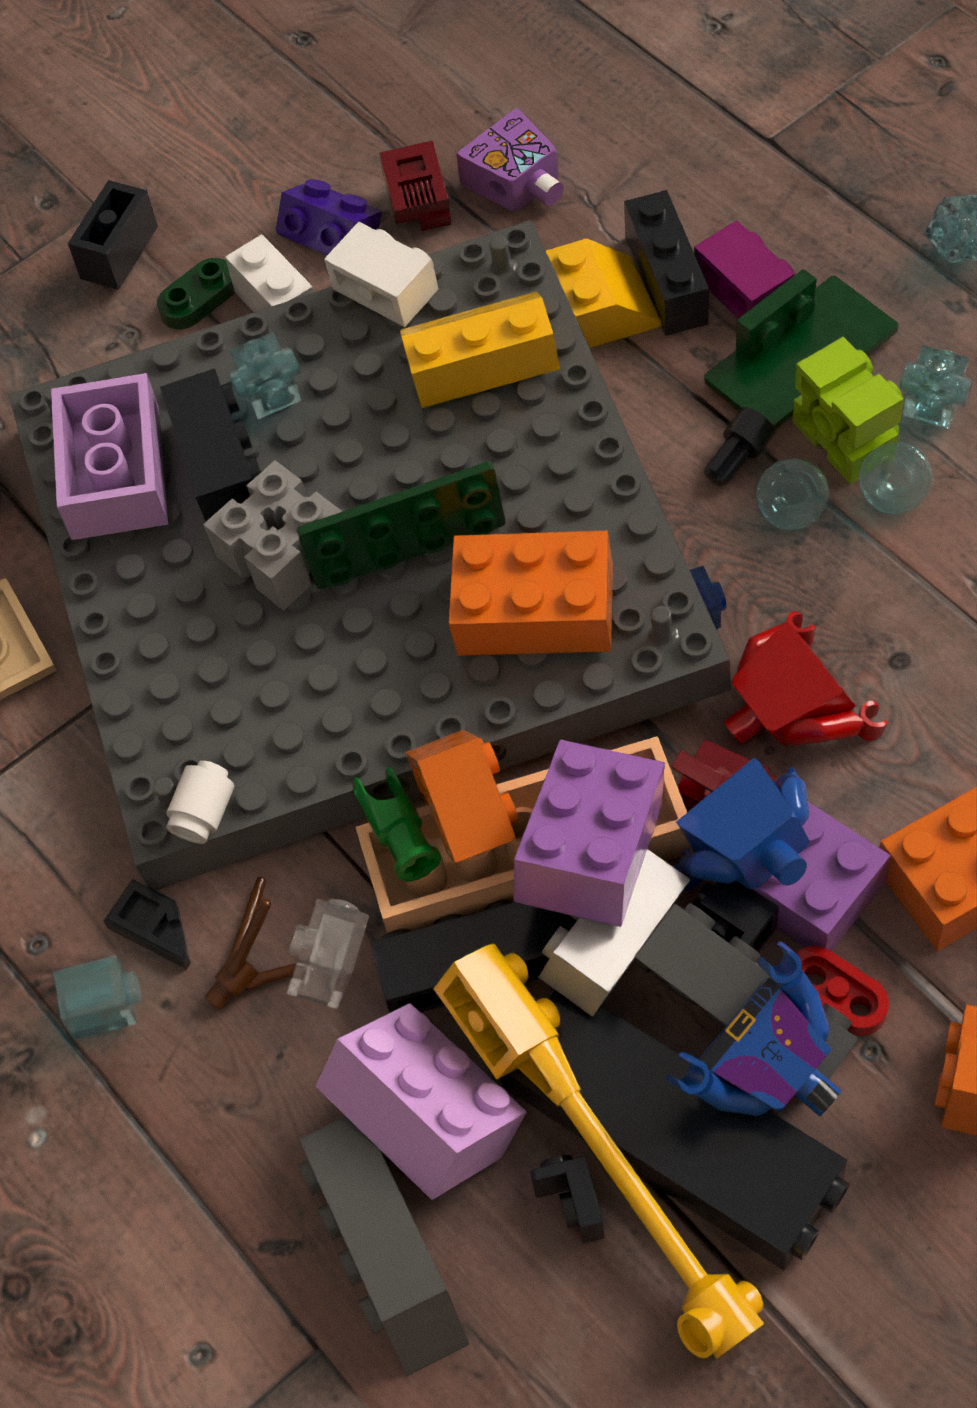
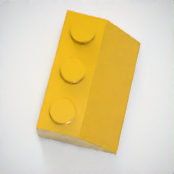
(480, 349)

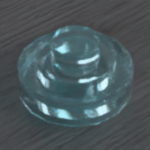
(896, 477)
(792, 494)

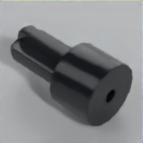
(744, 438)

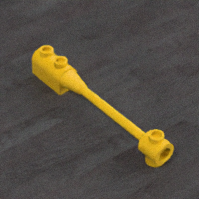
(517, 1032)

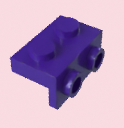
(322, 216)

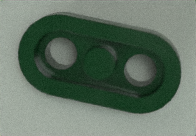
(201, 292)

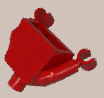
(794, 692)

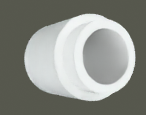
(199, 802)

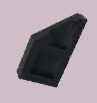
(150, 921)

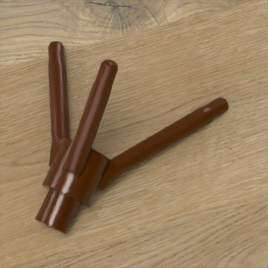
(238, 972)

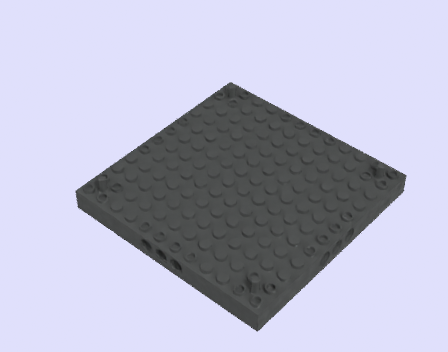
(357, 673)

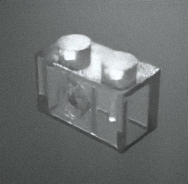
(326, 951)

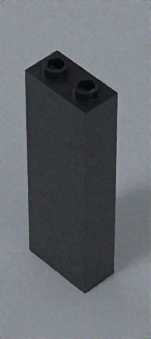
(733, 1169)

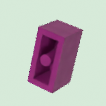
(740, 268)

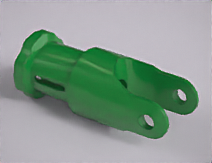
(399, 829)

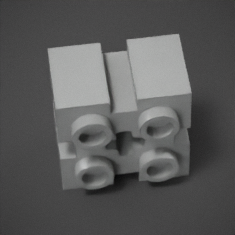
(263, 536)

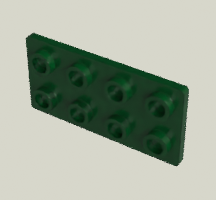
(788, 329)
(402, 525)

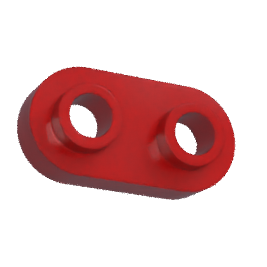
(845, 987)

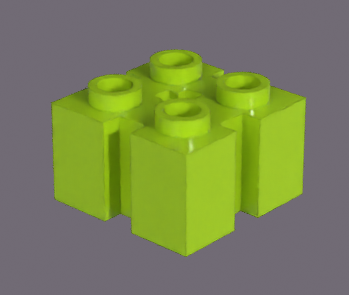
(845, 406)

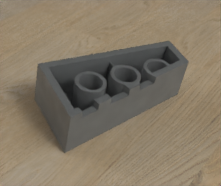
(720, 974)
(382, 1245)

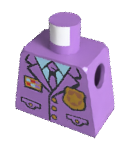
(511, 164)

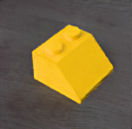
(603, 291)

